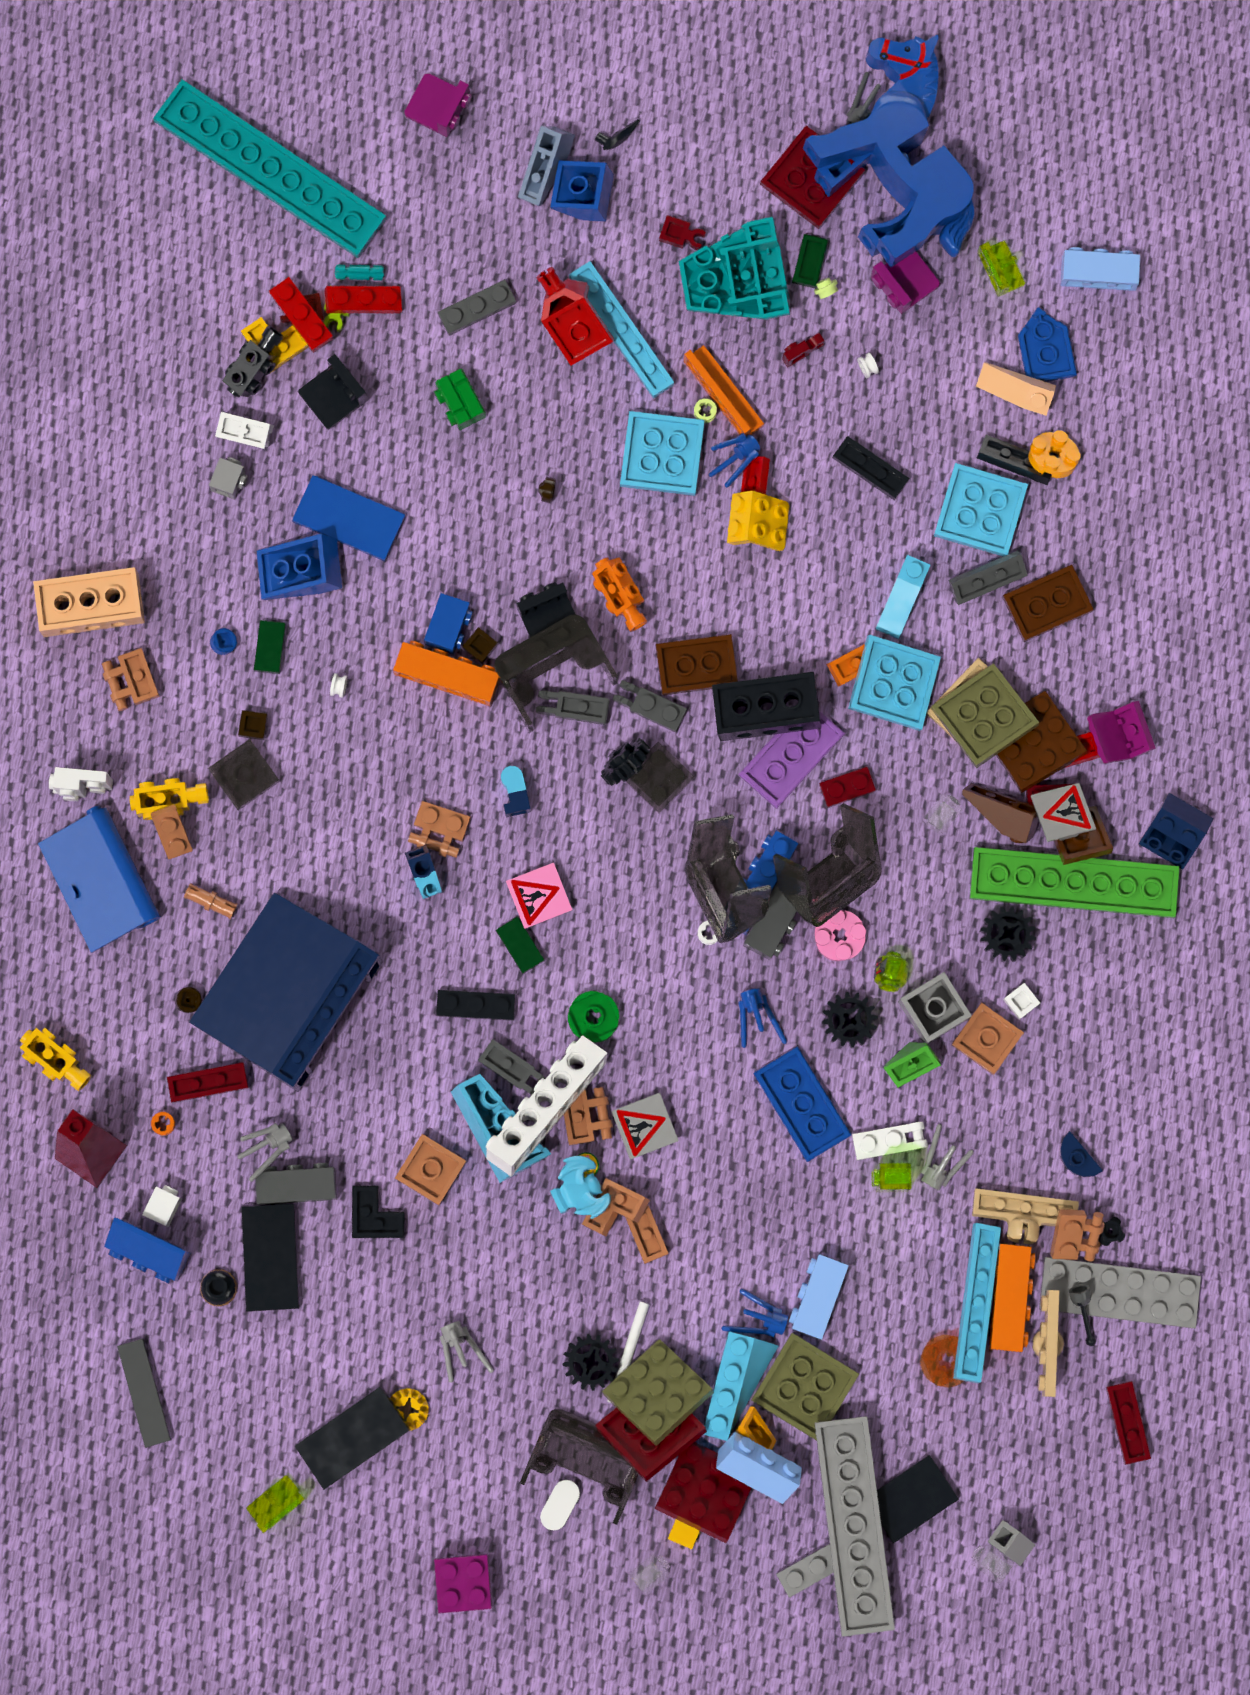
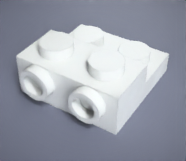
(73, 782)

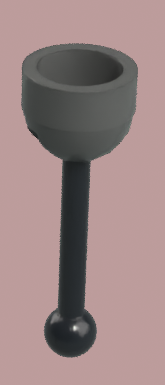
(1081, 1296)

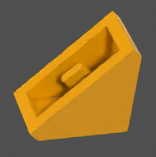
(755, 1428)

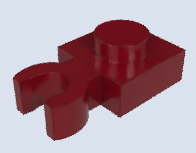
(677, 232)
(796, 352)

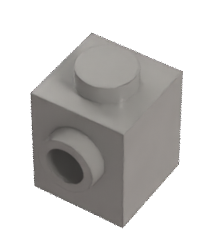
(228, 478)
(1011, 1543)

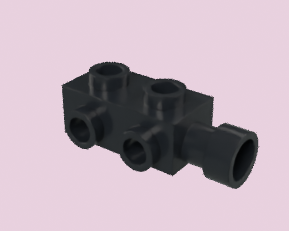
(252, 371)

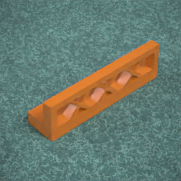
(723, 391)

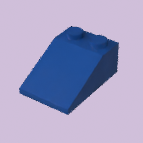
(299, 568)

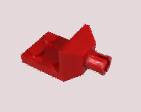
(572, 317)

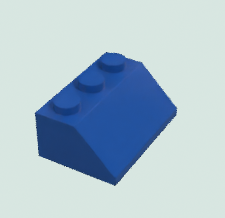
(146, 1250)

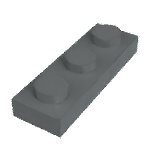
(476, 307)
(988, 577)

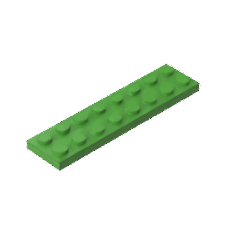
(1080, 885)

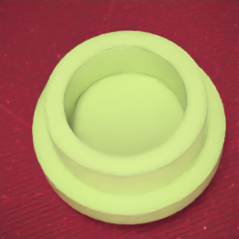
(826, 287)

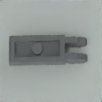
(652, 706)
(575, 707)
(509, 1066)

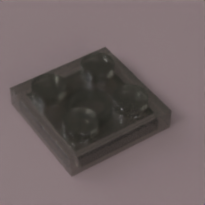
(243, 774)
(660, 778)

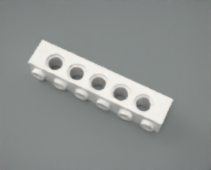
(511, 1157)

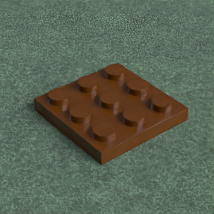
(1044, 748)

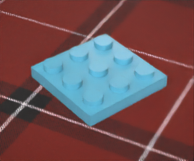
(662, 453)
(980, 510)
(894, 682)

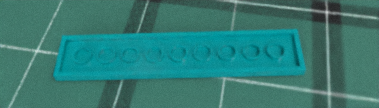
(269, 168)

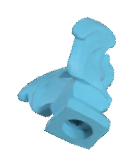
(579, 1191)

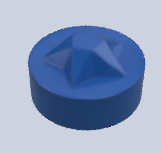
(223, 641)

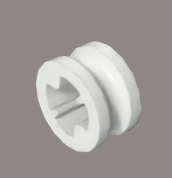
(868, 365)
(338, 685)
(702, 928)

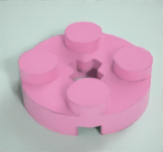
(840, 950)

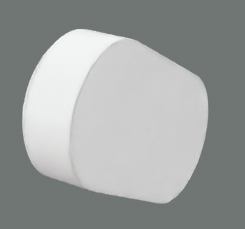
(559, 1505)

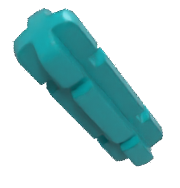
(359, 272)

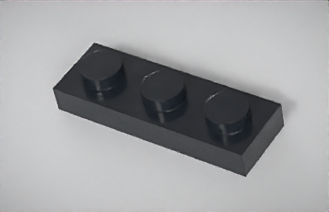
(1010, 458)
(870, 468)
(475, 1005)

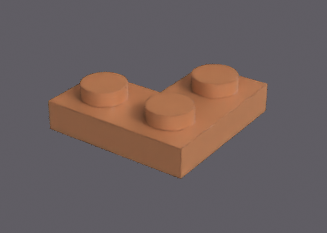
(622, 1202)

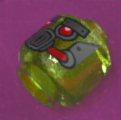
(891, 972)

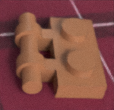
(138, 678)
(440, 821)
(578, 1118)
(1069, 1232)

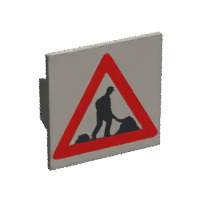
(1063, 812)
(644, 1126)

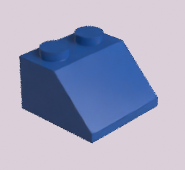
(582, 190)

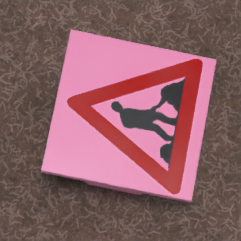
(539, 895)

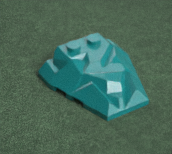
(738, 274)

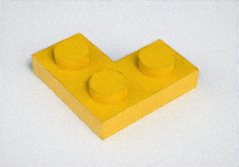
(287, 349)

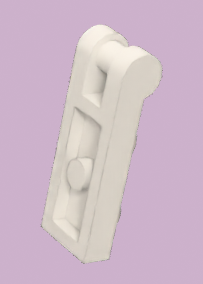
(888, 1141)

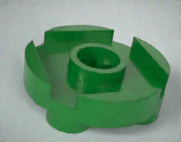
(600, 1004)

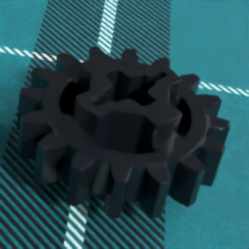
(625, 761)
(1000, 925)
(858, 1028)
(578, 1358)

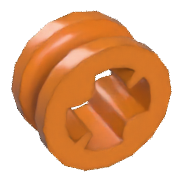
(156, 1119)

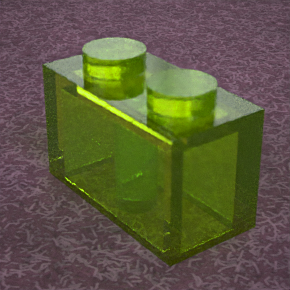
(891, 1177)

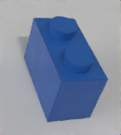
(447, 624)

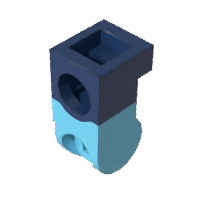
(513, 781)
(423, 871)

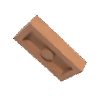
(171, 831)
(647, 1237)

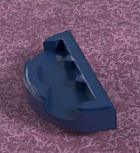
(1076, 1158)

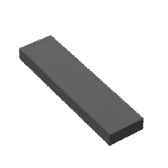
(144, 1393)

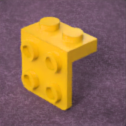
(758, 520)

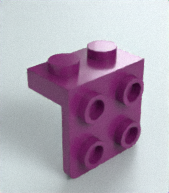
(438, 104)
(905, 282)
(1121, 733)

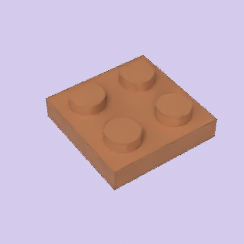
(987, 1038)
(430, 1169)

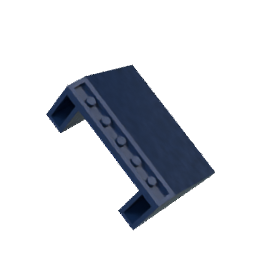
(285, 990)

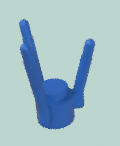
(745, 448)
(752, 1002)
(774, 1322)

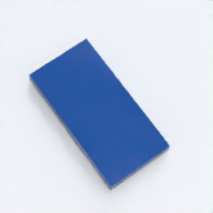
(348, 518)
(802, 1104)

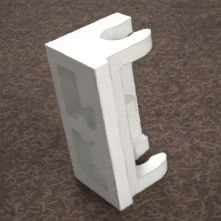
(244, 430)

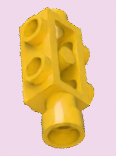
(162, 796)
(51, 1055)

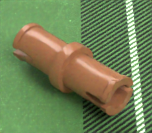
(210, 901)

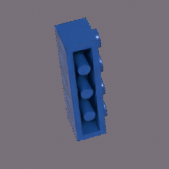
(763, 868)

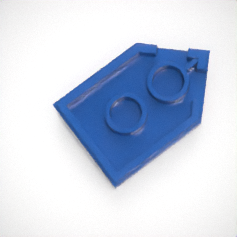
(1046, 348)

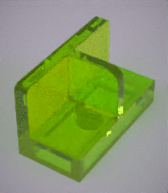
(1000, 267)
(275, 1503)

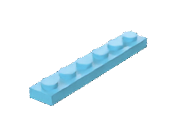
(624, 332)
(977, 1303)

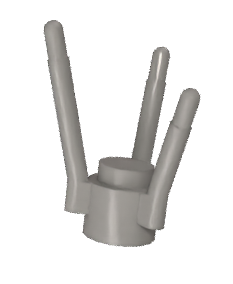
(277, 1137)
(936, 1174)
(453, 1335)

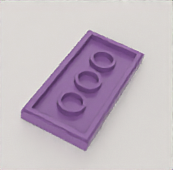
(788, 760)

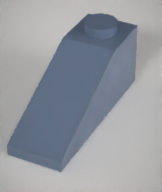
(550, 147)

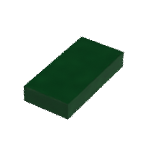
(809, 261)
(269, 647)
(520, 945)

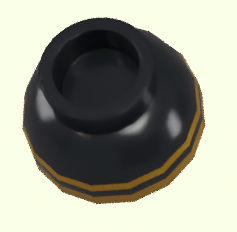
(218, 1287)

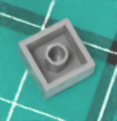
(934, 1008)

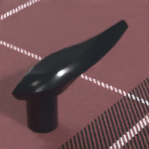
(618, 138)

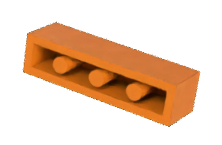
(446, 673)
(1010, 1298)

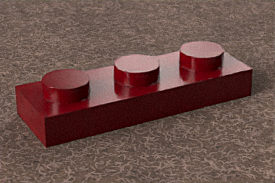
(207, 1082)
(1128, 1423)

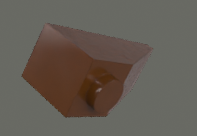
(1005, 813)

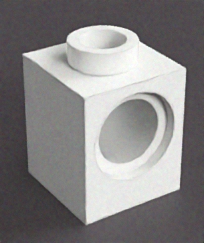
(162, 1205)

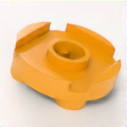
(1057, 443)

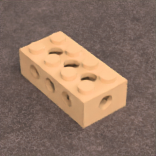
(77, 590)

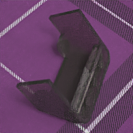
(545, 651)
(840, 876)
(718, 883)
(581, 1448)

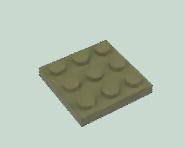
(985, 715)
(804, 1385)
(657, 1392)

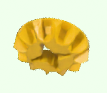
(417, 1401)

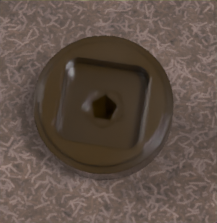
(547, 489)
(188, 1000)

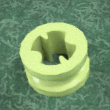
(697, 409)

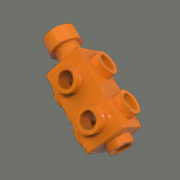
(620, 591)

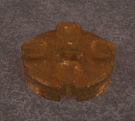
(933, 1354)

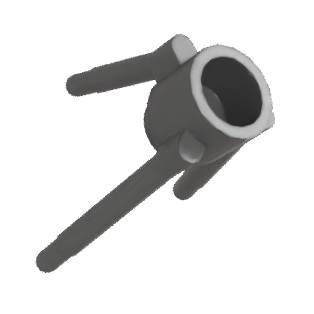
(861, 113)

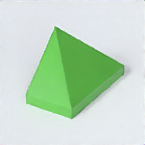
(911, 1063)

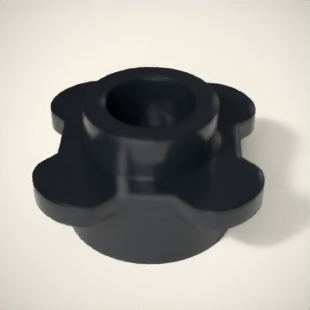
(1117, 1234)

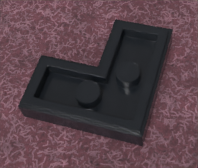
(368, 1221)

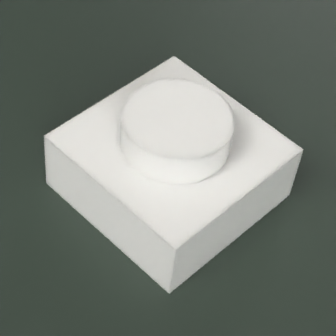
(1021, 1001)

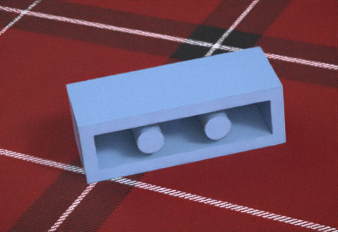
(1100, 269)
(818, 1296)
(758, 1467)

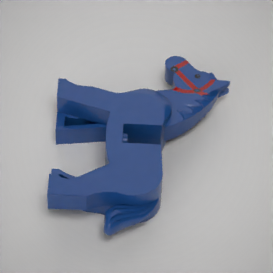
(932, 191)

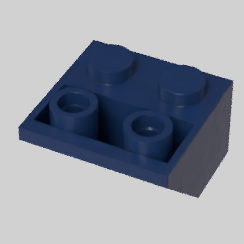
(1176, 831)

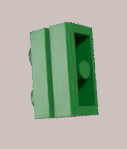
(459, 399)

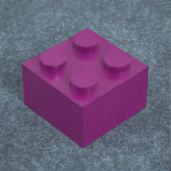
(463, 1583)

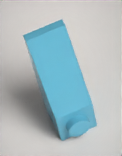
(903, 597)

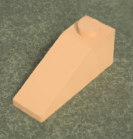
(1016, 388)

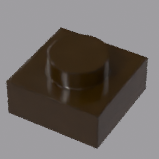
(480, 645)
(252, 725)

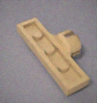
(1020, 1212)
(1048, 1343)

